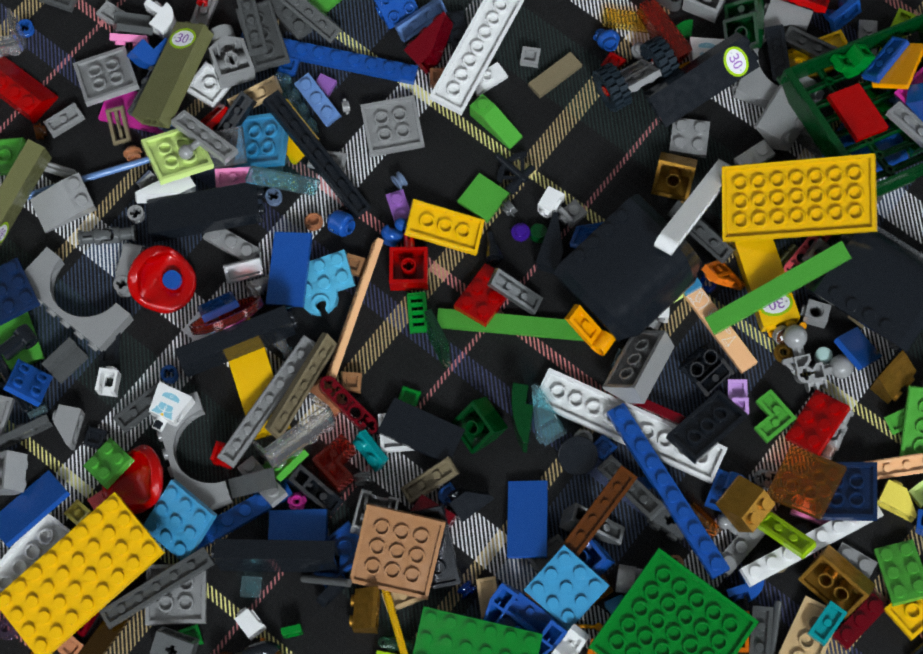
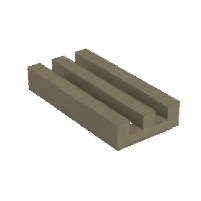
(125, 123)

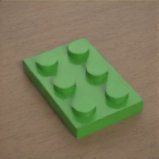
(901, 571)

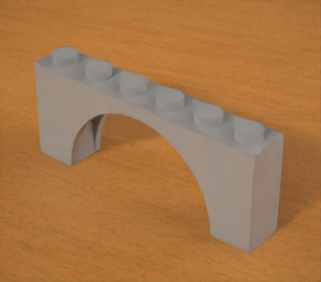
(755, 86)
(97, 329)
(211, 494)

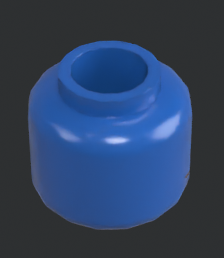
(340, 223)

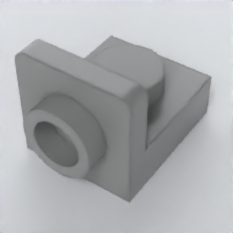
(571, 214)

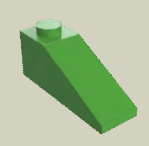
(494, 121)

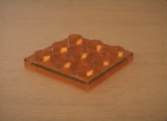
(806, 482)

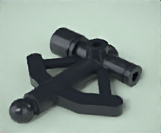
(520, 176)

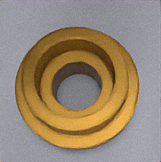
(778, 356)

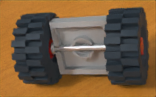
(617, 85)

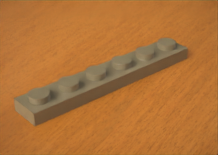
(301, 385)

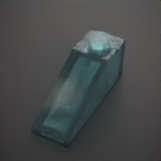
(546, 421)

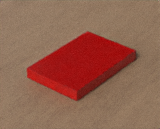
(857, 112)

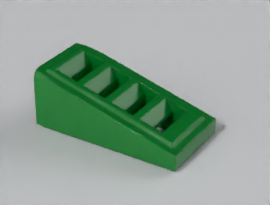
(417, 296)

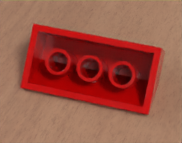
(24, 91)

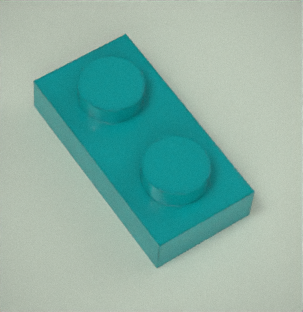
(370, 450)
(827, 623)

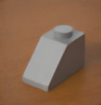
(68, 423)

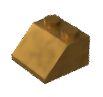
(674, 176)
(894, 378)
(745, 504)
(366, 610)

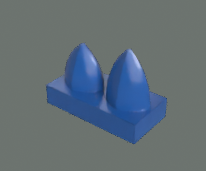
(847, 11)

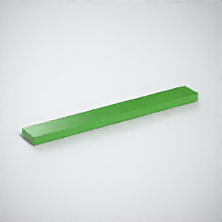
(778, 287)
(510, 325)

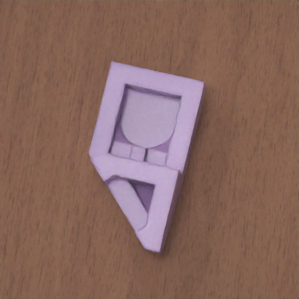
(738, 393)

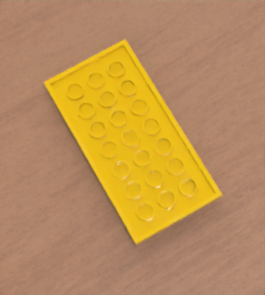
(799, 198)
(79, 576)

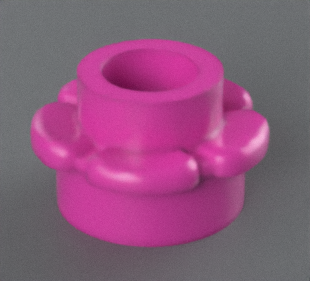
(297, 506)

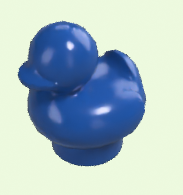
(607, 39)
(393, 236)

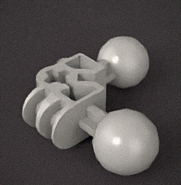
(839, 366)

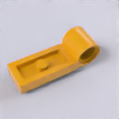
(589, 331)

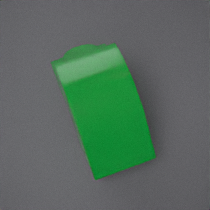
(854, 61)

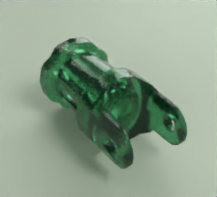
(392, 646)

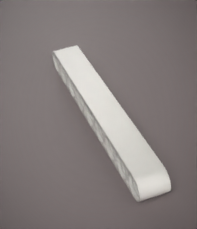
(691, 210)

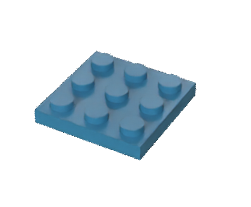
(264, 141)
(179, 520)
(566, 587)

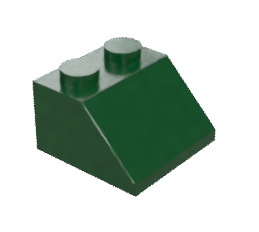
(480, 423)

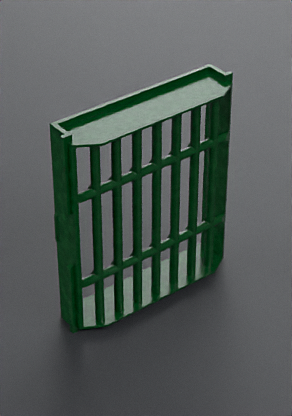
(818, 125)

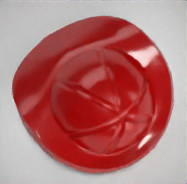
(146, 277)
(141, 483)

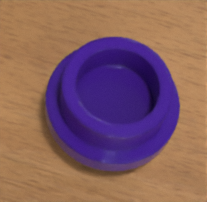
(520, 232)

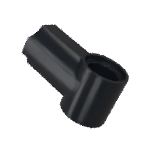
(22, 339)

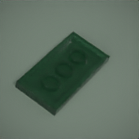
(437, 338)

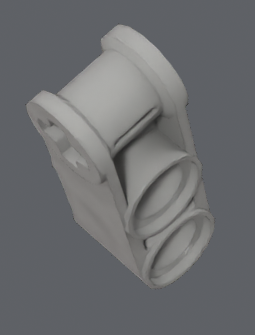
(128, 254)

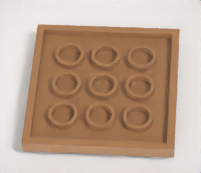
(397, 551)

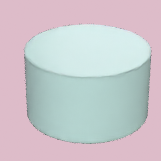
(823, 355)

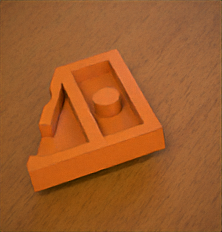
(721, 274)

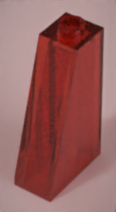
(659, 24)

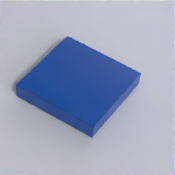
(857, 348)

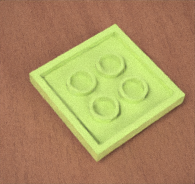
(165, 160)

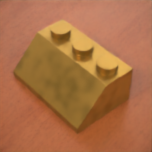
(837, 580)

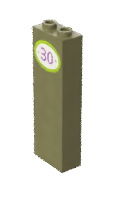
(172, 74)
(20, 183)

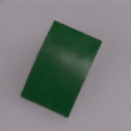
(745, 18)
(521, 414)

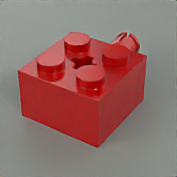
(401, 259)

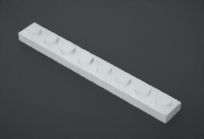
(783, 557)

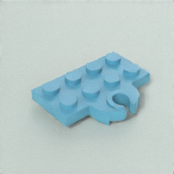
(325, 279)

